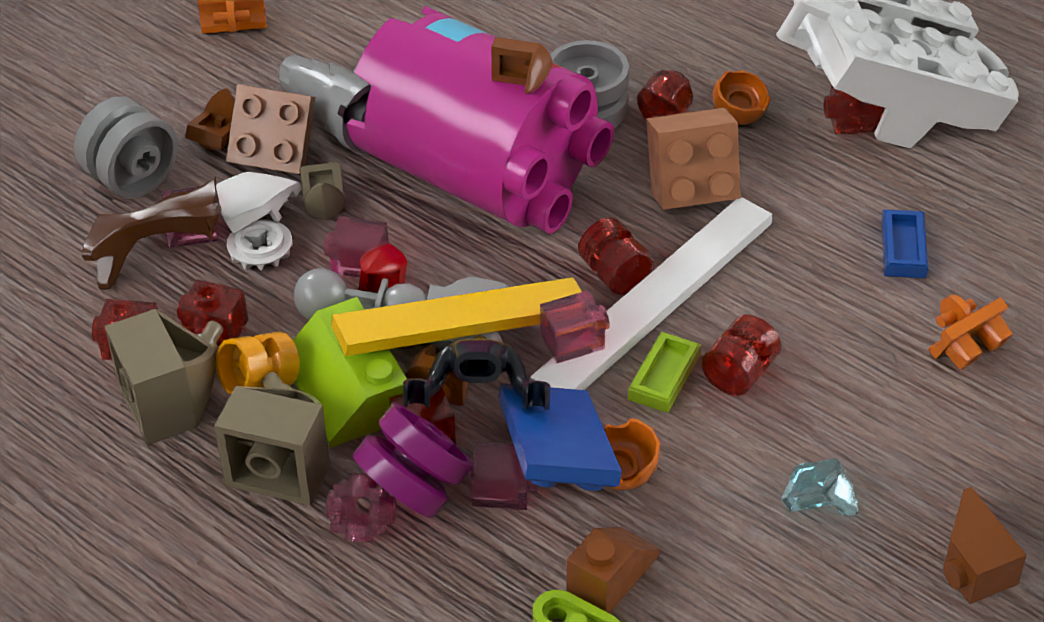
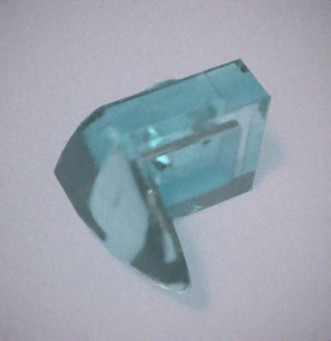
(821, 485)

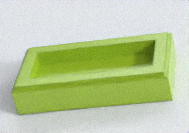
(664, 372)

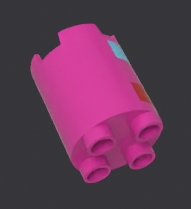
(475, 136)

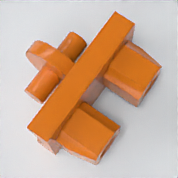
(231, 15)
(964, 325)

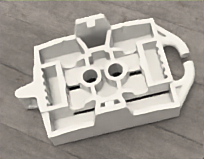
(907, 58)

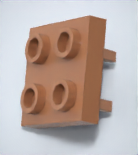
(270, 128)

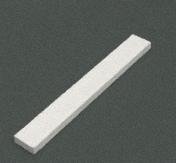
(662, 292)

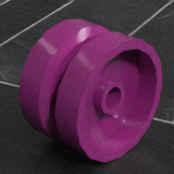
(412, 460)

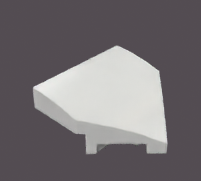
(252, 196)

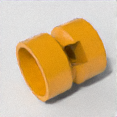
(249, 358)

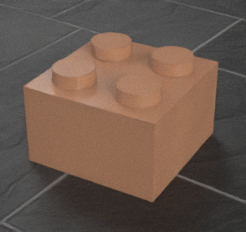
(694, 158)

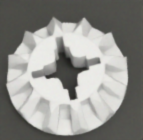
(257, 233)

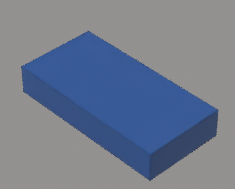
(904, 244)

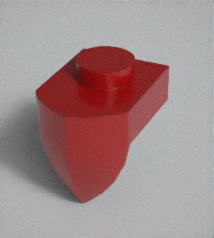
(380, 263)

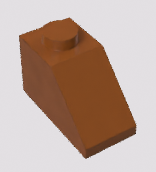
(981, 552)
(608, 566)

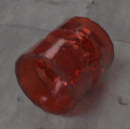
(615, 255)
(741, 355)

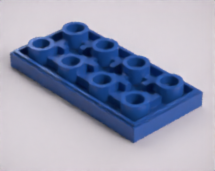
(560, 442)

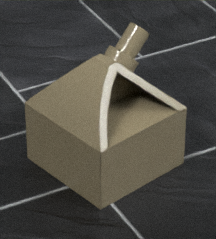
(163, 371)
(273, 441)

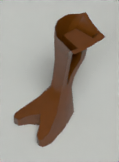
(117, 233)

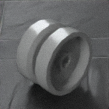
(606, 70)
(125, 147)

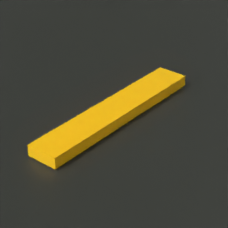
(446, 317)

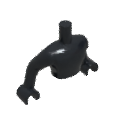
(477, 362)

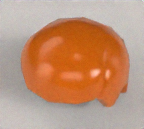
(741, 95)
(635, 450)

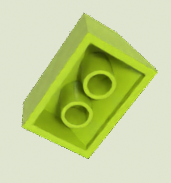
(349, 387)

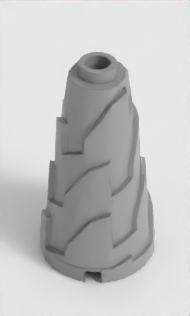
(337, 90)

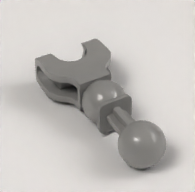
(325, 288)

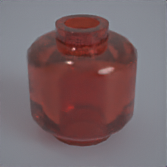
(665, 95)

